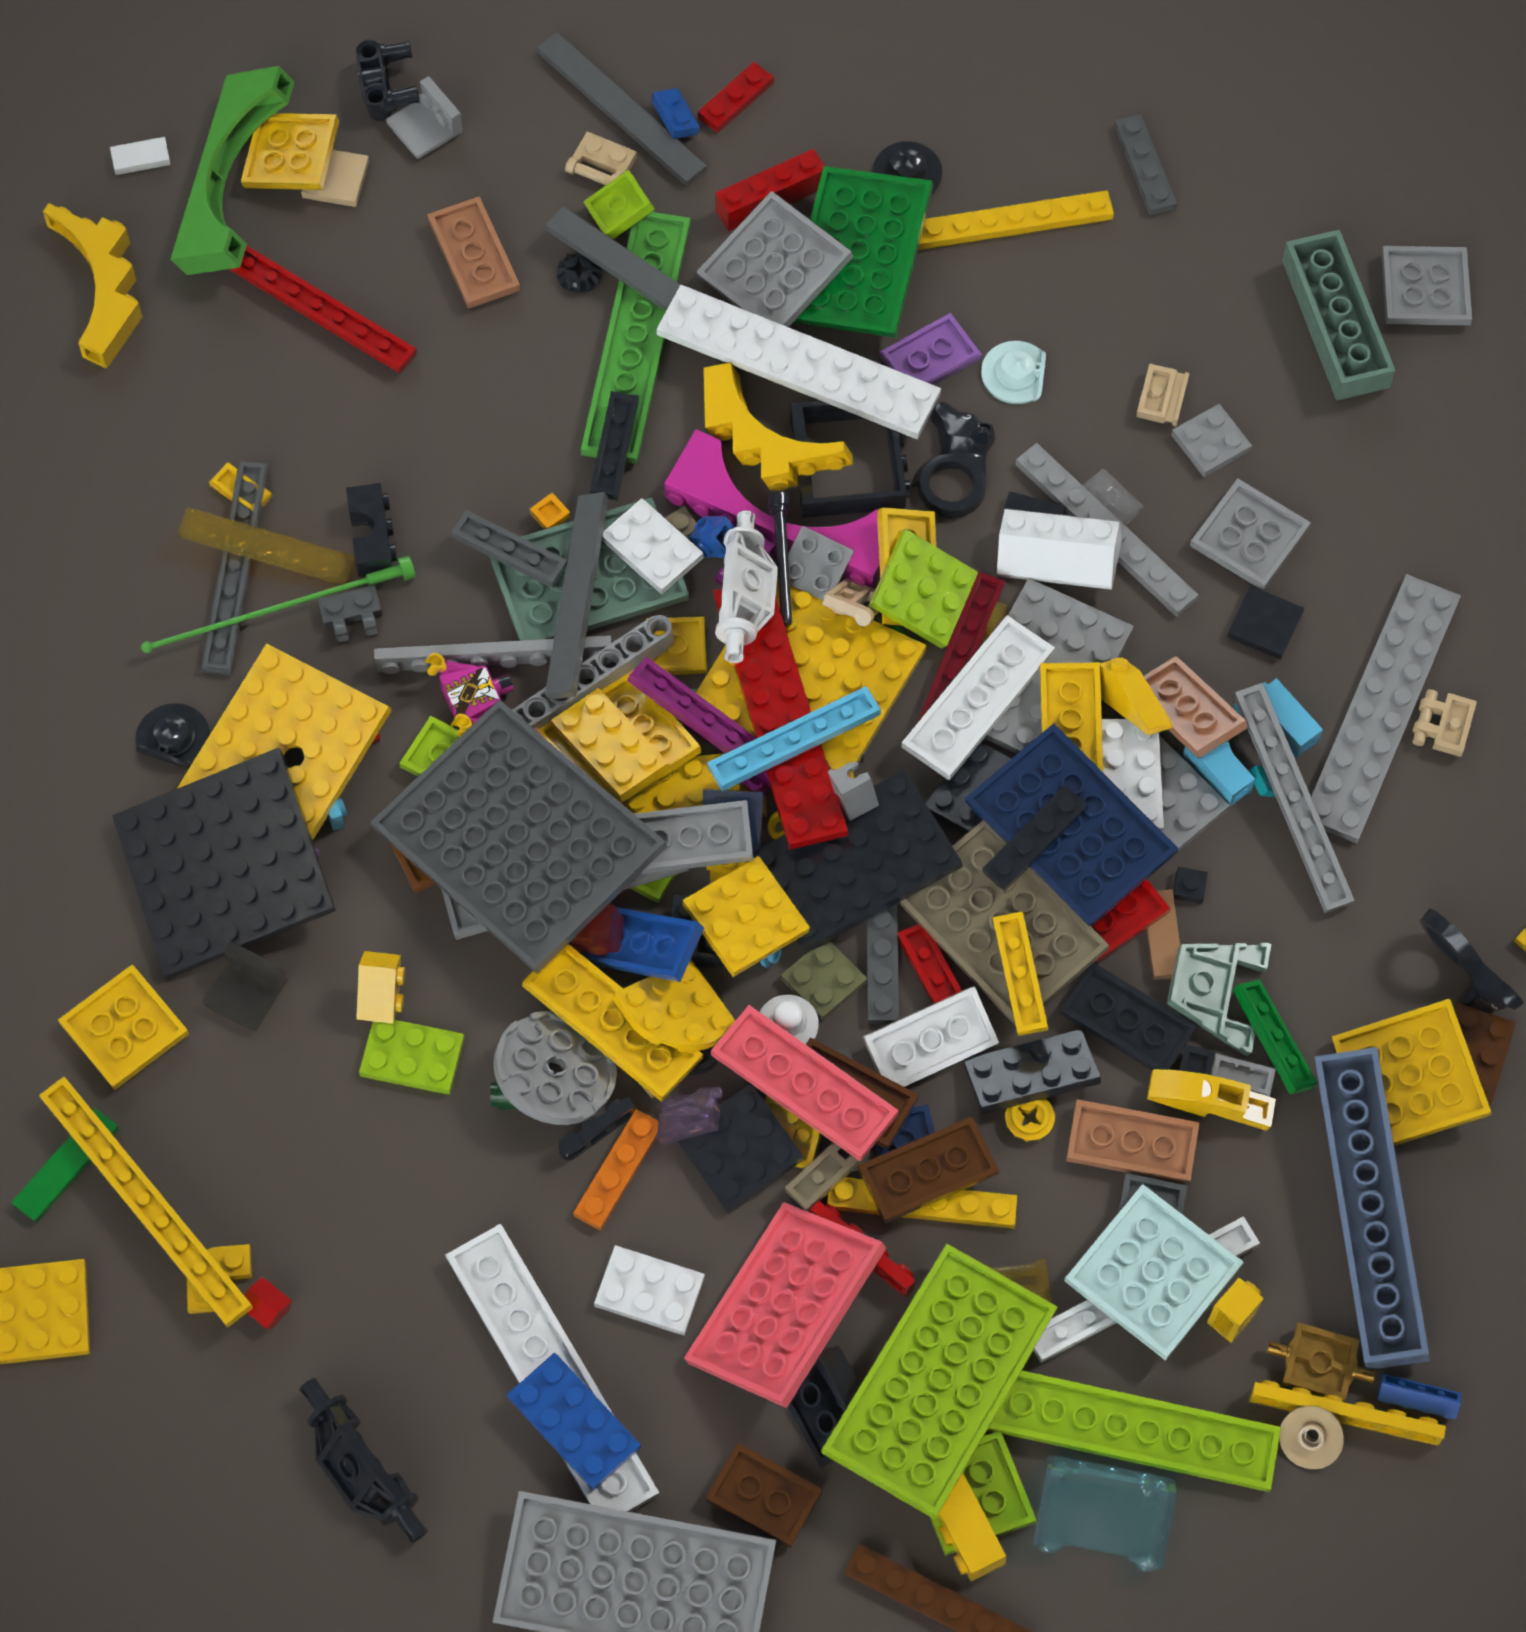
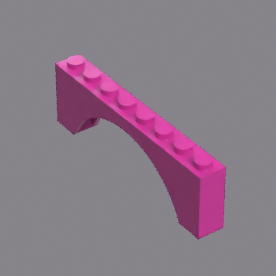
(705, 487)

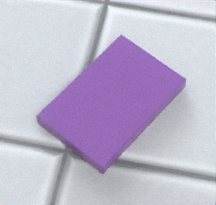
(933, 351)

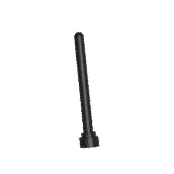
(779, 504)

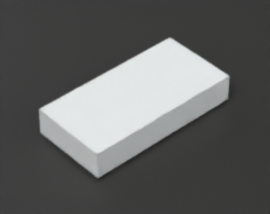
(140, 156)

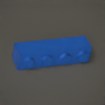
(1419, 1396)

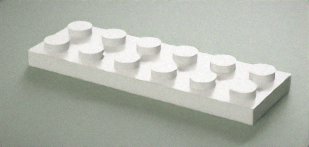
(977, 697)

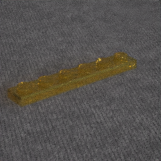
(266, 546)

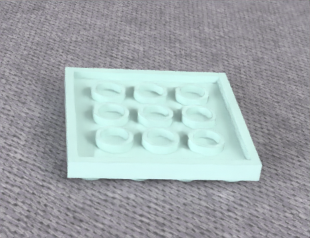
(1153, 1272)

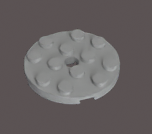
(530, 1084)

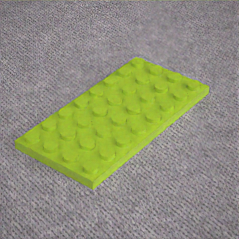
(939, 1381)

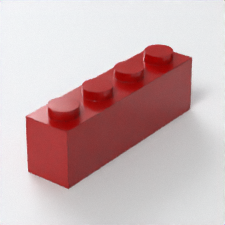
(788, 180)

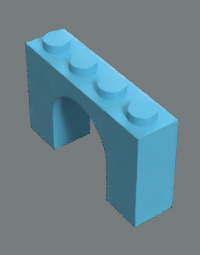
(1227, 773)

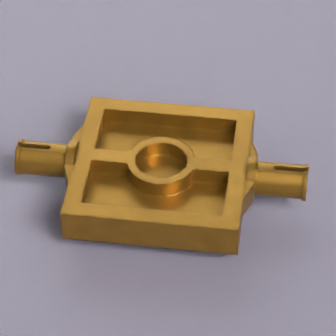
(1320, 1361)

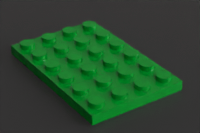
(882, 227)

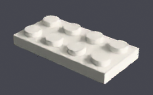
(1134, 765)
(931, 1038)

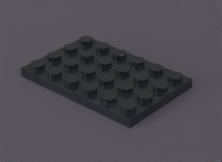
(857, 876)

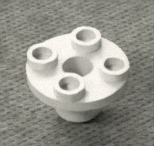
(793, 1015)

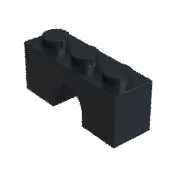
(368, 508)

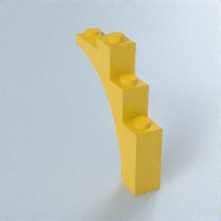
(114, 310)
(753, 443)

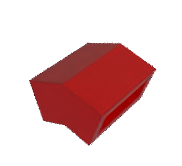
(267, 1303)

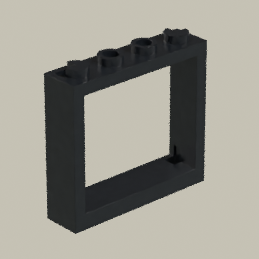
(818, 412)

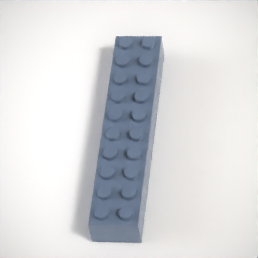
(1372, 1209)

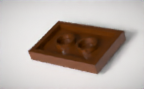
(1487, 1042)
(764, 1495)

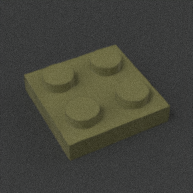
(824, 979)

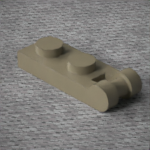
(821, 1176)

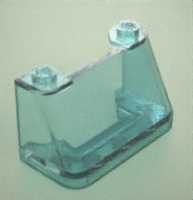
(1105, 1510)

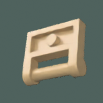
(603, 155)
(848, 599)

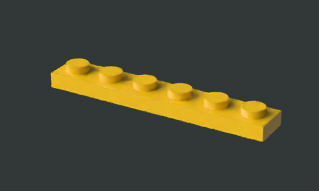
(962, 1207)
(1358, 1415)

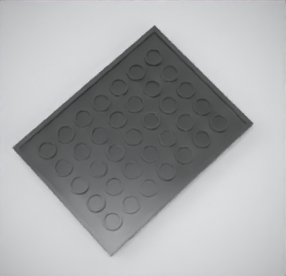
(518, 835)

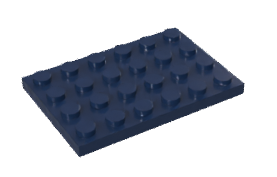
(1102, 852)

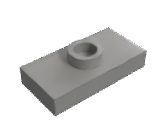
(1253, 1074)

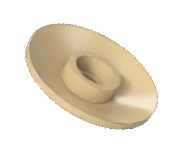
(1302, 1448)

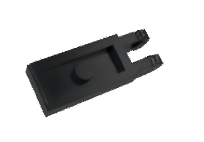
(596, 1129)

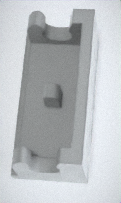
(854, 794)

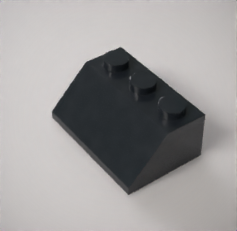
(824, 1399)

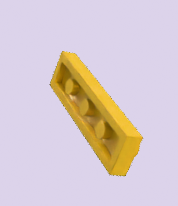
(1020, 973)

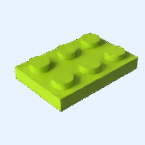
(412, 1055)

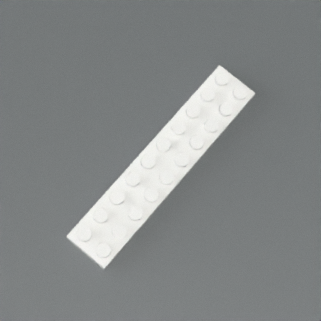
(799, 361)
(529, 1335)

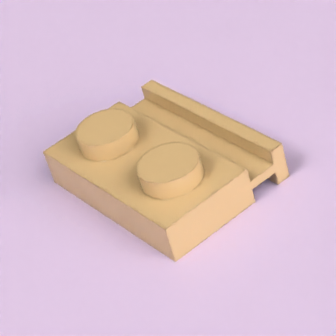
(1162, 394)

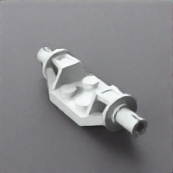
(746, 589)

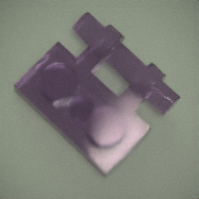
(689, 1115)

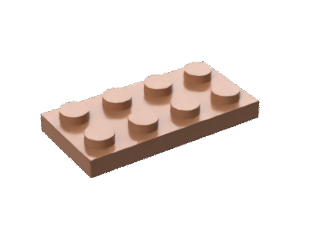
(473, 252)
(1197, 712)
(1132, 1141)

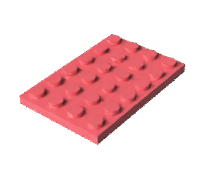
(785, 1304)

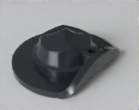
(910, 161)
(172, 734)

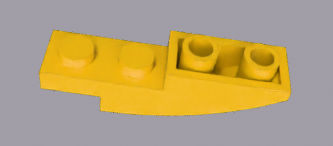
(1211, 1094)

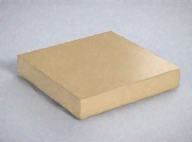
(343, 179)

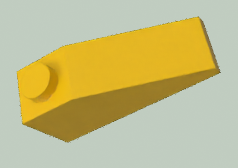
(1131, 696)

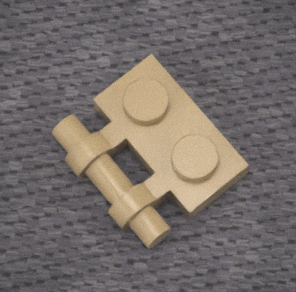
(1453, 724)

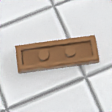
(1164, 940)

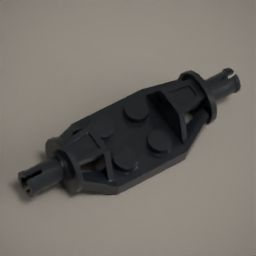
(354, 1467)

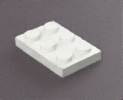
(652, 546)
(649, 1290)

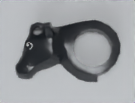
(963, 447)
(1484, 981)

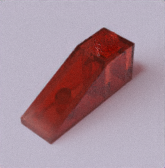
(602, 933)

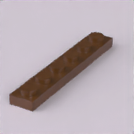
(924, 1595)

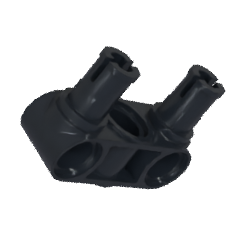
(374, 78)

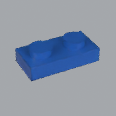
(675, 113)

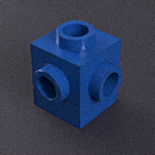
(710, 534)

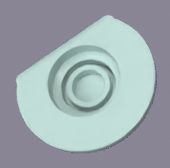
(1014, 372)

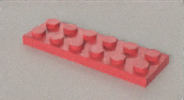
(804, 1083)

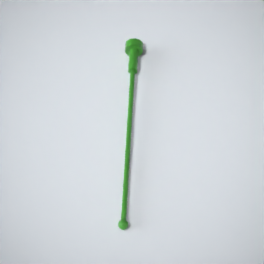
(404, 569)

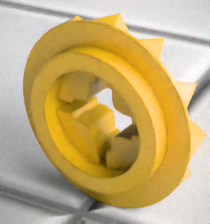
(1044, 1117)

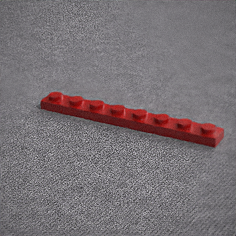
(325, 310)

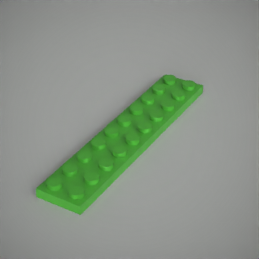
(632, 342)

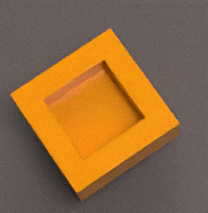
(550, 512)

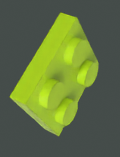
(619, 205)

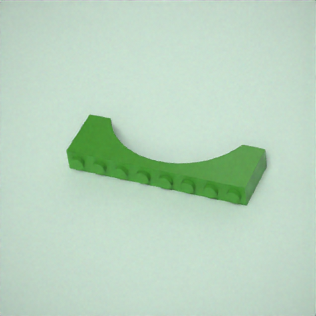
(244, 104)

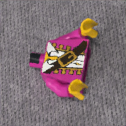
(467, 689)

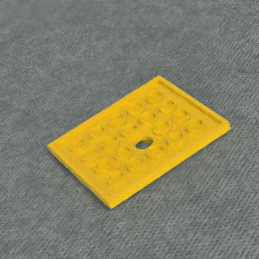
(295, 707)

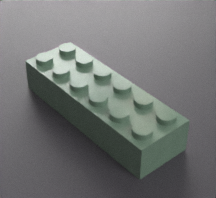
(1338, 315)

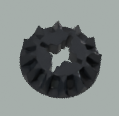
(567, 276)

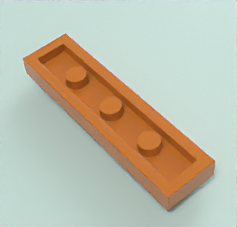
(617, 1170)

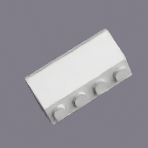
(1058, 549)

